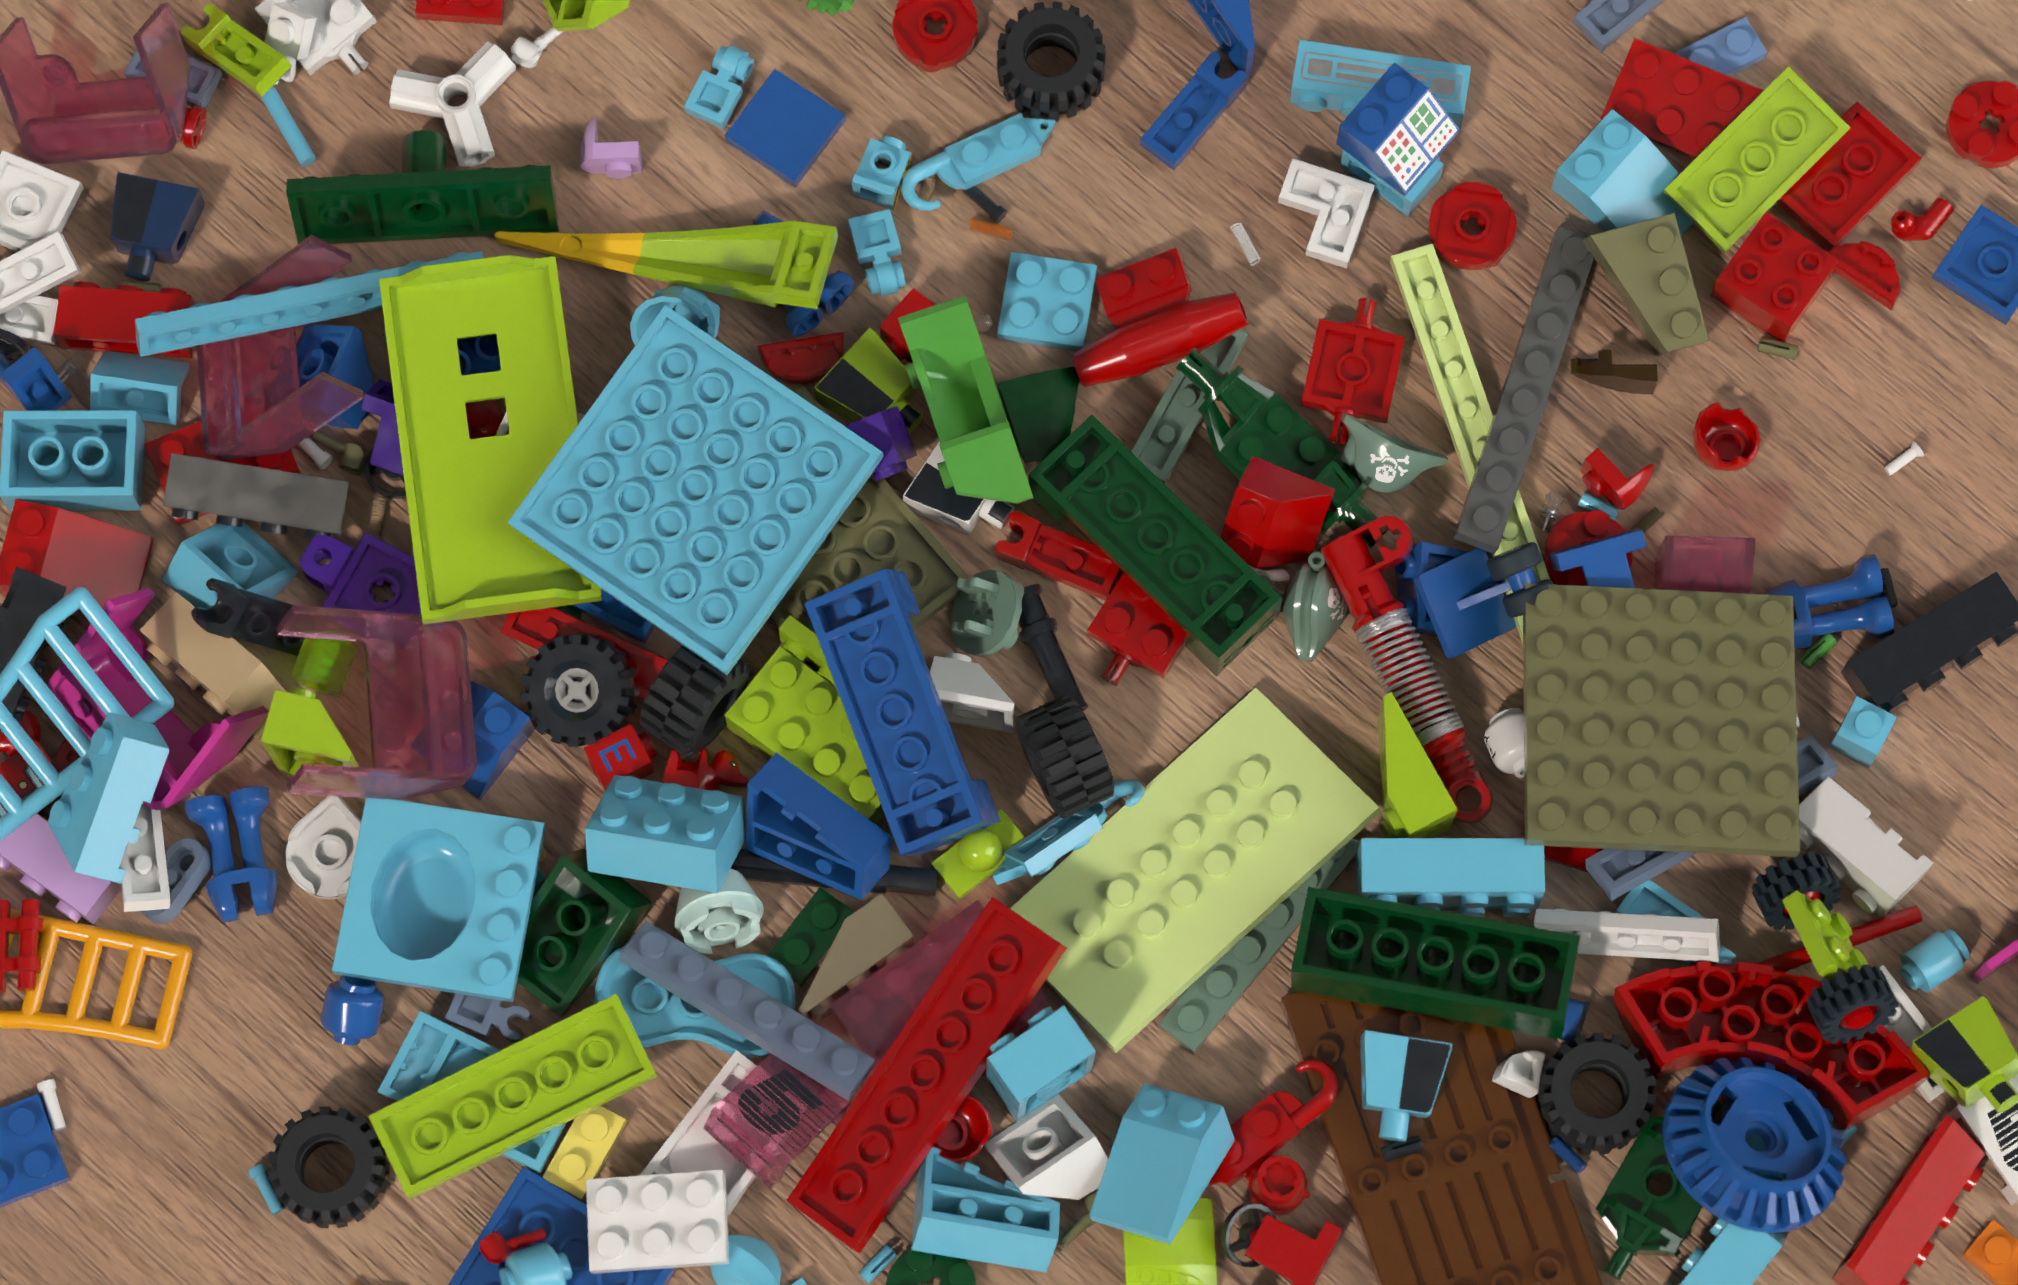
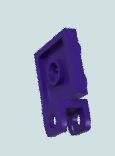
(355, 572)

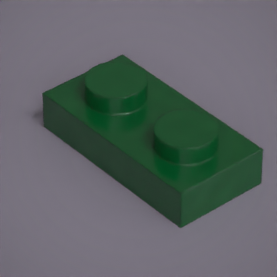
(810, 936)

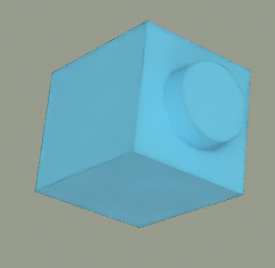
(1863, 732)

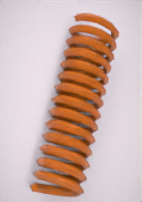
(991, 226)

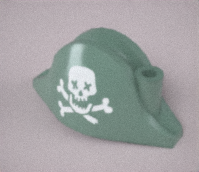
(1383, 459)
(1312, 607)

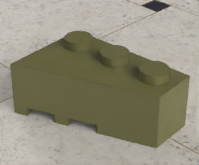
(1653, 280)

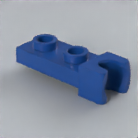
(1192, 112)

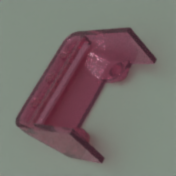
(96, 119)

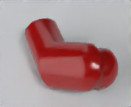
(1921, 227)

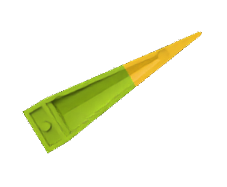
(749, 263)

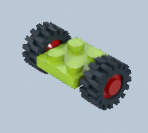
(1853, 994)

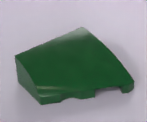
(1040, 411)

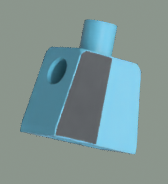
(1400, 1078)

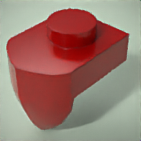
(1605, 479)

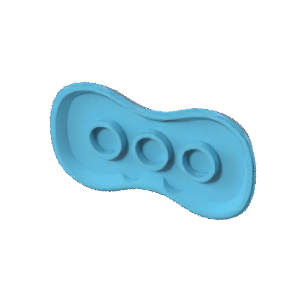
(664, 1017)

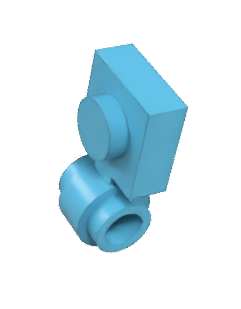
(717, 95)
(875, 242)

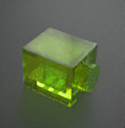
(324, 664)

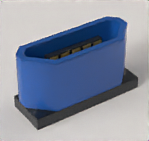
(1574, 1019)

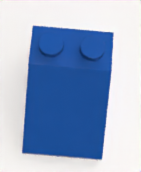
(1231, 28)

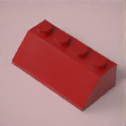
(1914, 1208)

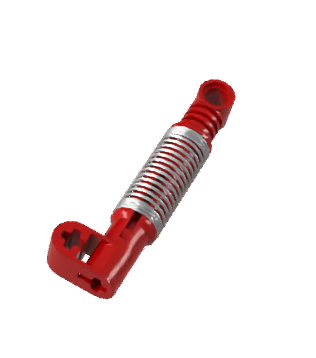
(1398, 655)

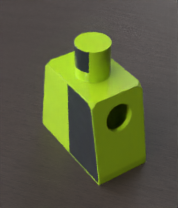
(868, 382)
(1971, 1057)

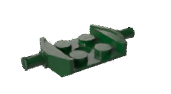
(1634, 1215)

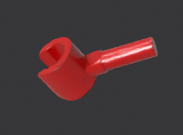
(496, 1249)

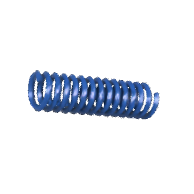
(1569, 1153)

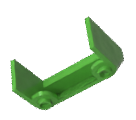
(964, 404)

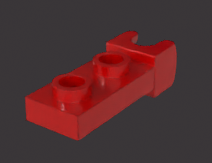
(1058, 556)

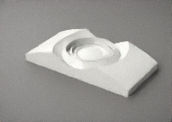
(695, 1149)

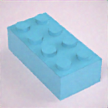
(1453, 874)

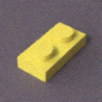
(584, 1150)

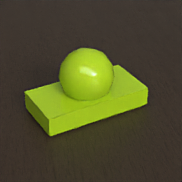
(976, 856)

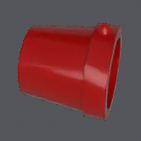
(1278, 1185)

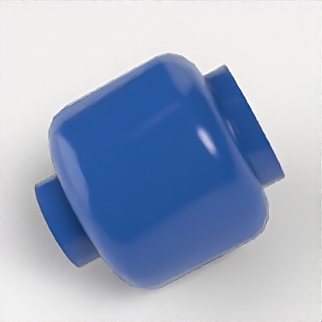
(352, 1009)

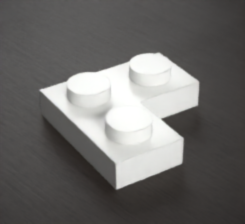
(1337, 202)

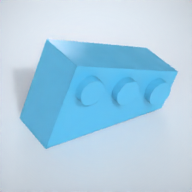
(105, 796)
(980, 1218)
(1733, 1256)

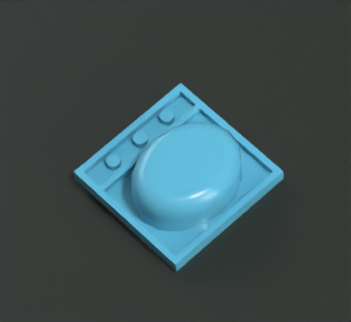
(439, 898)

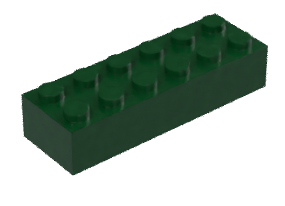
(1434, 962)

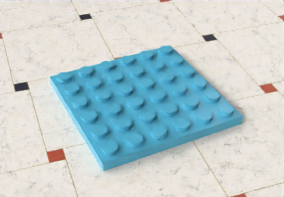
(696, 489)

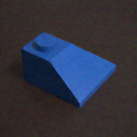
(340, 354)
(499, 736)

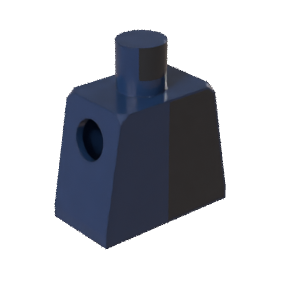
(152, 221)

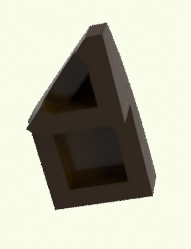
(1617, 377)

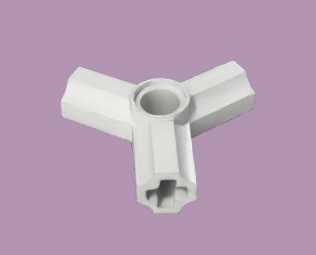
(464, 123)

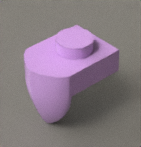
(609, 158)

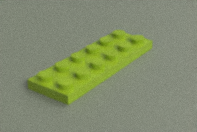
(512, 1096)

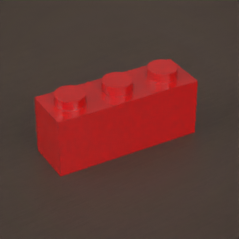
(105, 318)

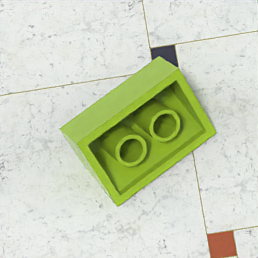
(303, 733)

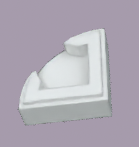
(1521, 1072)

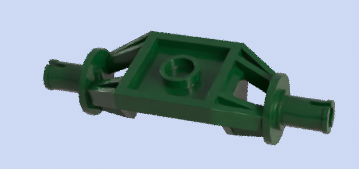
(1275, 434)

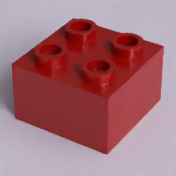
(1774, 277)

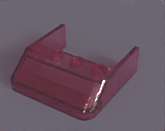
(252, 381)
(415, 704)

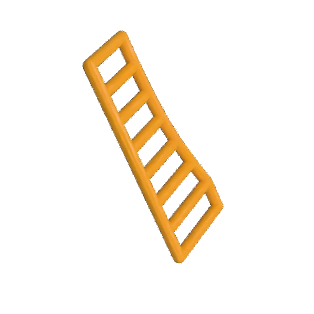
(118, 1027)

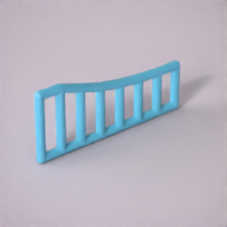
(19, 668)

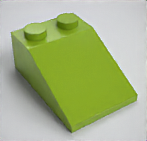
(1411, 790)

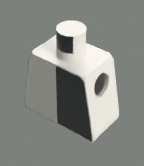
(932, 501)

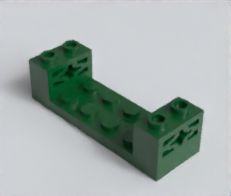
(1156, 542)

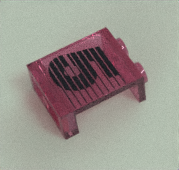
(773, 1117)

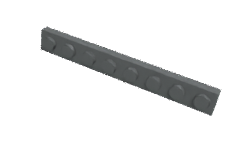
(1525, 392)

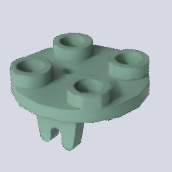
(987, 613)

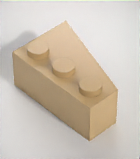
(216, 665)

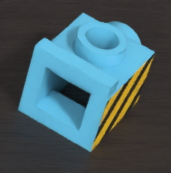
(879, 185)

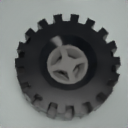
(562, 703)

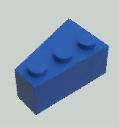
(813, 830)

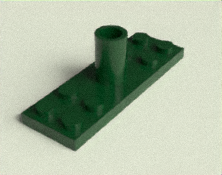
(423, 200)

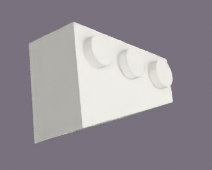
(1858, 849)

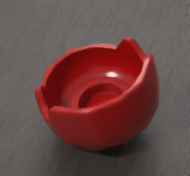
(1725, 438)
(965, 1132)

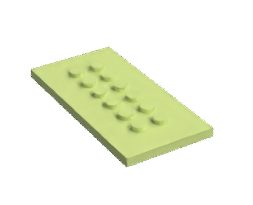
(1192, 866)

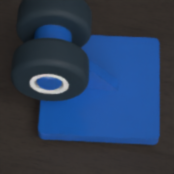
(1469, 601)

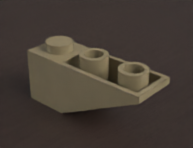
(861, 948)

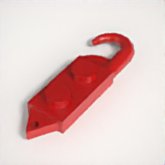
(1273, 1125)

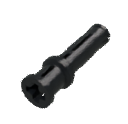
(1039, 632)

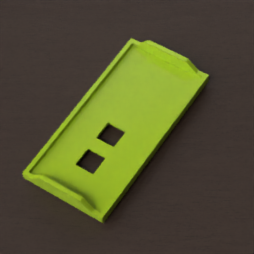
(467, 487)

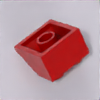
(1275, 515)

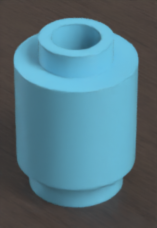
(1934, 960)

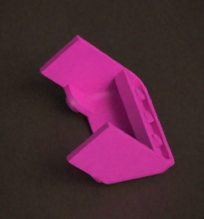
(191, 756)

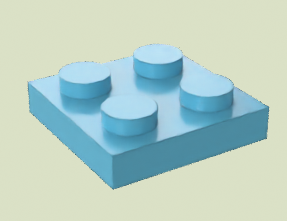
(1047, 302)

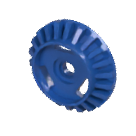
(1720, 1165)

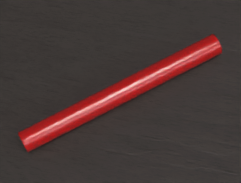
(1860, 934)

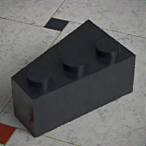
(24, 603)

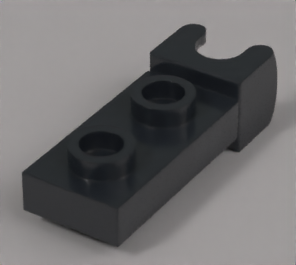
(246, 617)

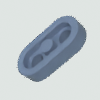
(186, 868)

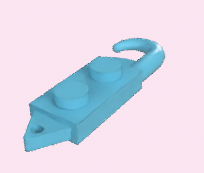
(979, 157)
(1059, 836)

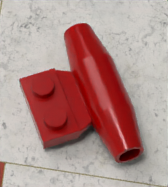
(1154, 320)

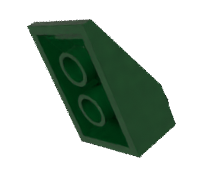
(574, 928)

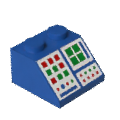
(1397, 129)

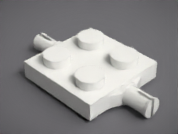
(335, 30)

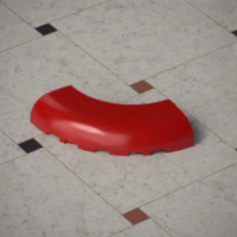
(1762, 1014)

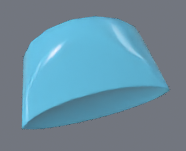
(749, 1263)

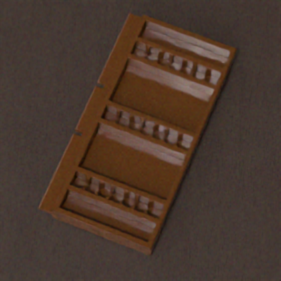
(1478, 1192)

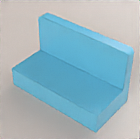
(138, 384)

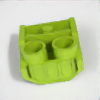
(1185, 1261)

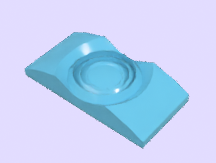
(439, 1050)

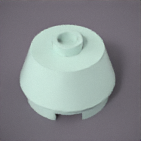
(719, 917)

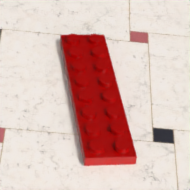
(925, 1075)

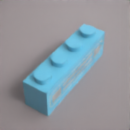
(1341, 77)

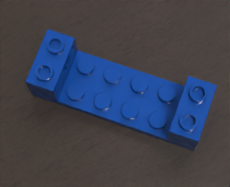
(898, 713)

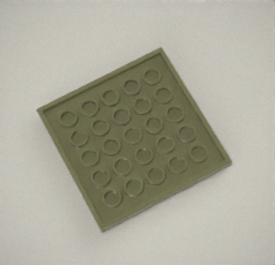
(1660, 721)

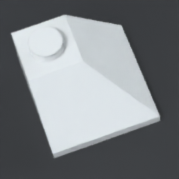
(971, 694)
(1050, 1153)

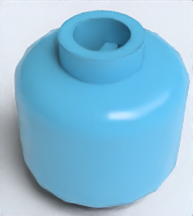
(536, 1267)

